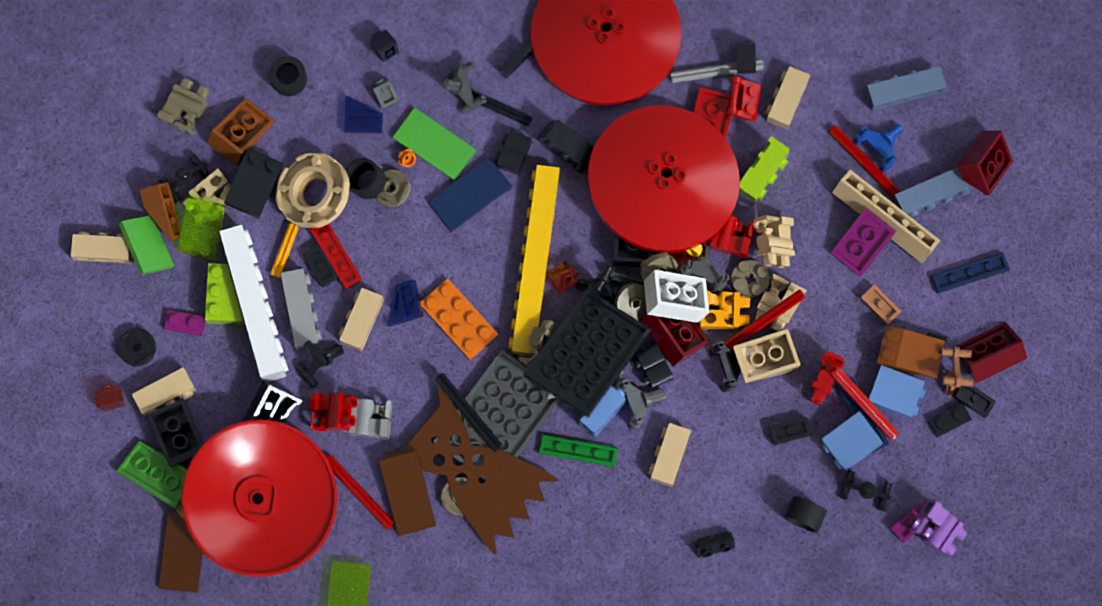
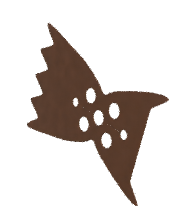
(507, 477)

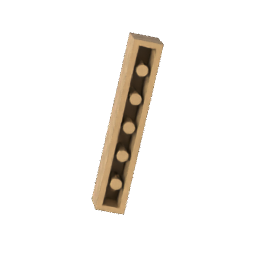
(909, 233)

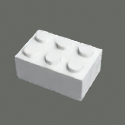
(676, 296)

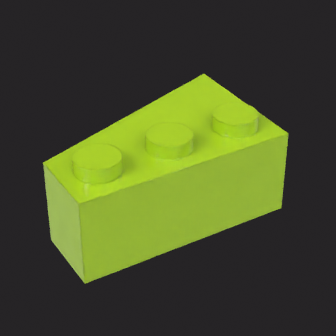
(764, 170)
(221, 297)

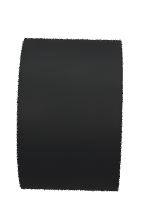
(288, 89)
(356, 169)
(805, 514)

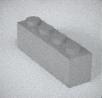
(300, 308)

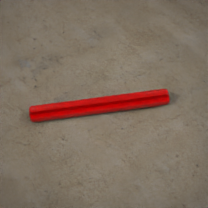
(864, 161)
(765, 319)
(866, 405)
(356, 489)

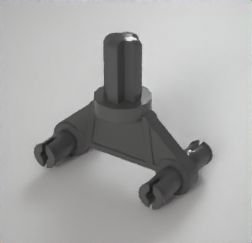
(460, 86)
(703, 268)
(639, 401)

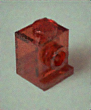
(563, 276)

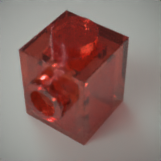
(110, 398)

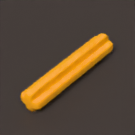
(284, 250)

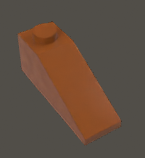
(161, 207)

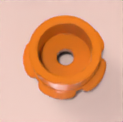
(409, 160)

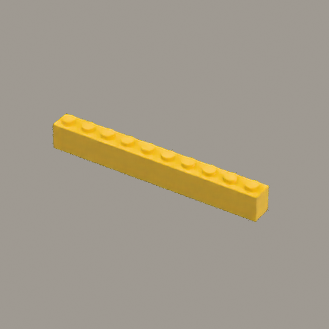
(536, 258)

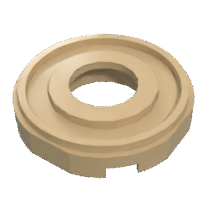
(295, 179)

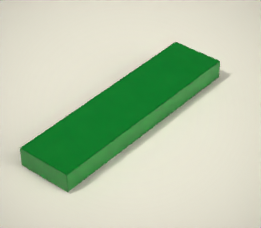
(578, 450)

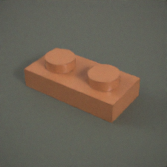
(880, 304)

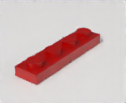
(336, 255)

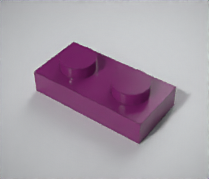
(184, 323)
(902, 527)

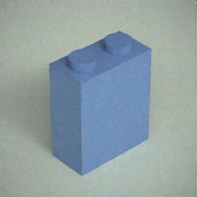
(897, 392)
(604, 412)
(851, 441)

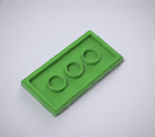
(434, 144)
(152, 473)

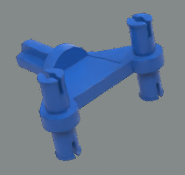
(881, 143)

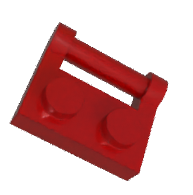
(747, 101)

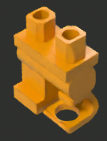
(728, 315)

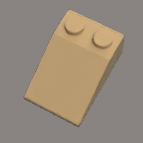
(767, 356)

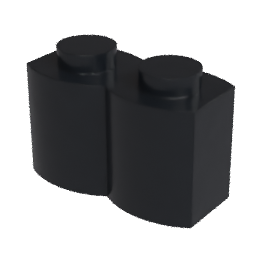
(514, 152)
(653, 366)

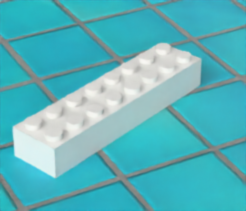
(253, 304)

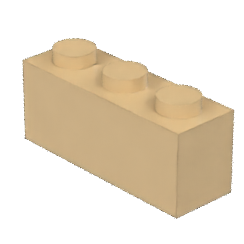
(787, 97)
(100, 248)
(360, 319)
(164, 392)
(669, 454)

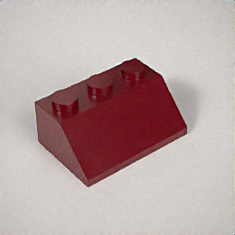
(986, 161)
(675, 337)
(992, 352)

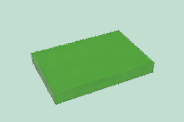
(146, 245)

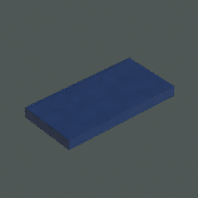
(470, 194)

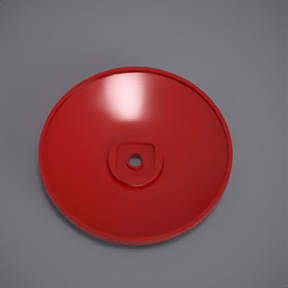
(610, 64)
(658, 210)
(294, 489)

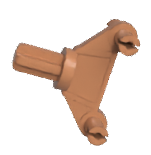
(954, 378)

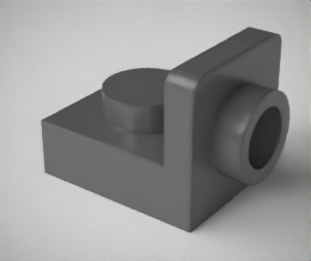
(384, 92)

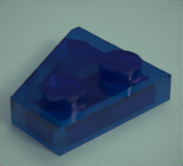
(361, 118)
(406, 304)

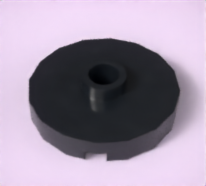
(136, 337)

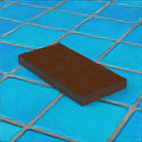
(407, 493)
(180, 557)

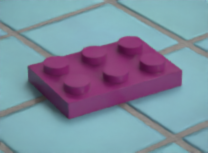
(863, 241)

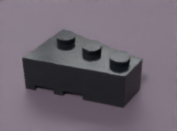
(566, 145)
(271, 404)

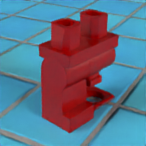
(727, 243)
(822, 385)
(339, 411)

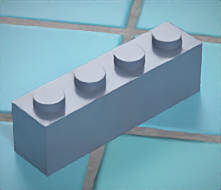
(905, 88)
(931, 192)

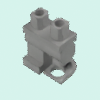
(370, 427)

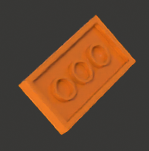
(459, 319)

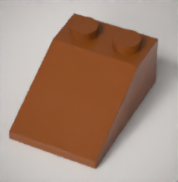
(240, 131)
(910, 352)

